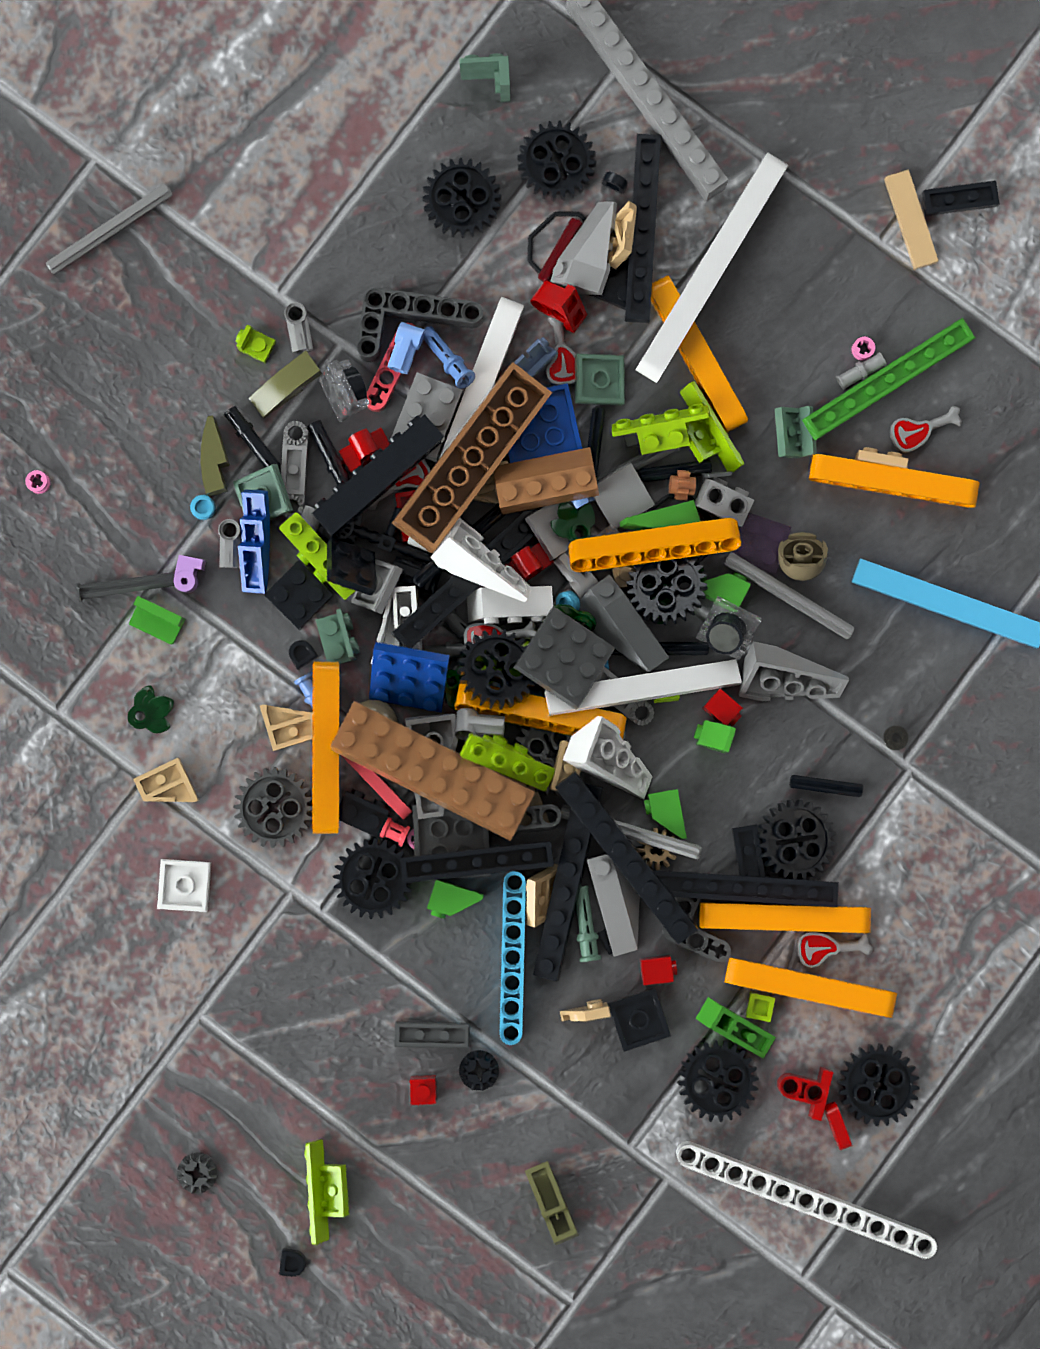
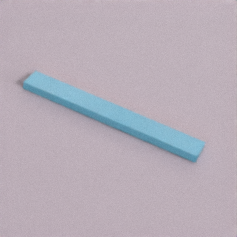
(947, 603)

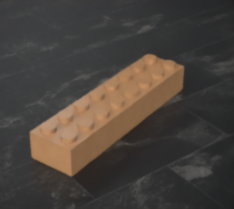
(471, 457)
(432, 770)

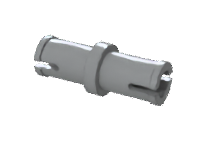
(861, 371)

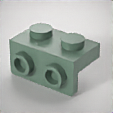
(792, 435)

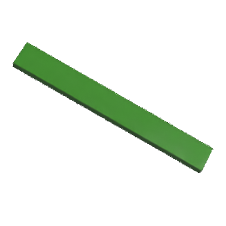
(888, 379)

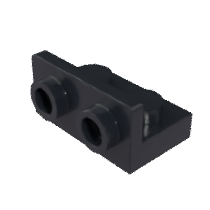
(362, 813)

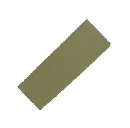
(285, 384)
(213, 459)
(551, 1203)

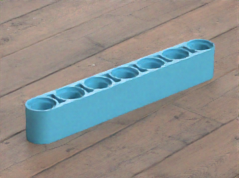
(507, 968)

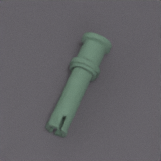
(587, 936)

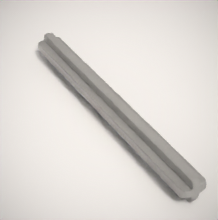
(109, 228)
(789, 595)
(651, 838)

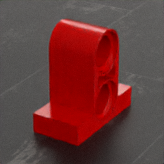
(560, 304)
(362, 447)
(530, 561)
(801, 1089)

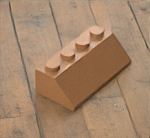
(546, 481)

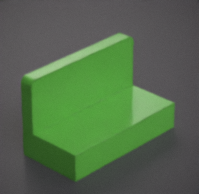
(156, 620)

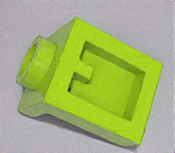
(255, 343)

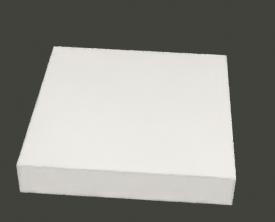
(184, 885)

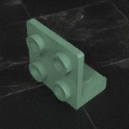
(489, 67)
(336, 637)

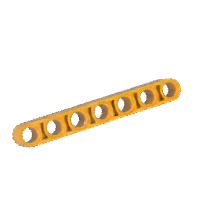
(701, 361)
(894, 480)
(654, 545)
(535, 714)
(324, 761)
(785, 917)
(810, 987)

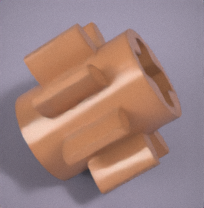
(682, 485)

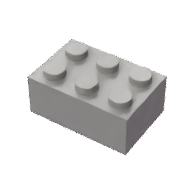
(436, 401)

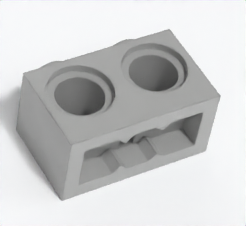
(722, 506)

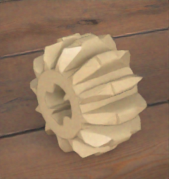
(655, 857)

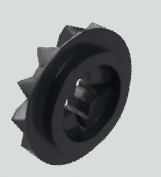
(486, 1061)

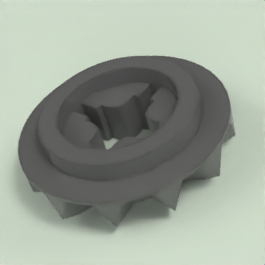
(207, 1167)

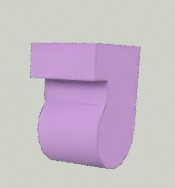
(186, 571)

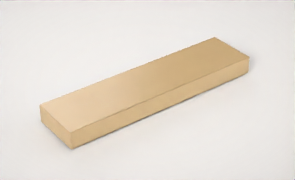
(911, 219)

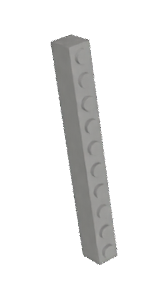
(648, 96)

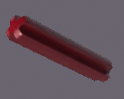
(567, 235)

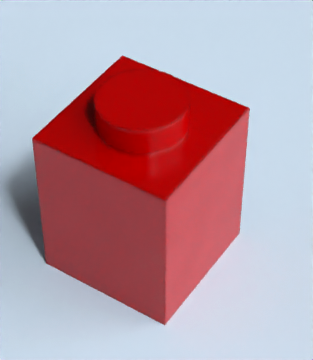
(723, 708)
(658, 969)
(423, 1090)

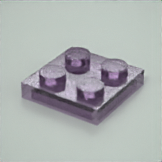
(761, 542)

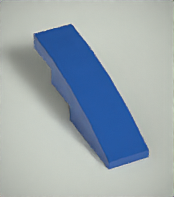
(255, 544)

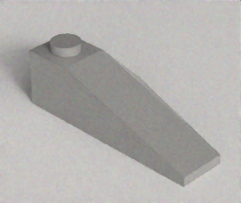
(779, 673)
(617, 904)

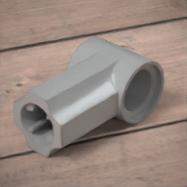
(298, 330)
(229, 545)
(578, 581)
(471, 722)

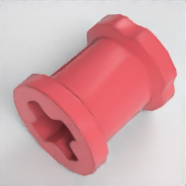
(395, 831)

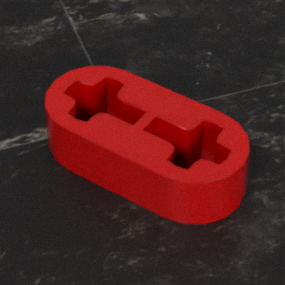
(837, 1126)

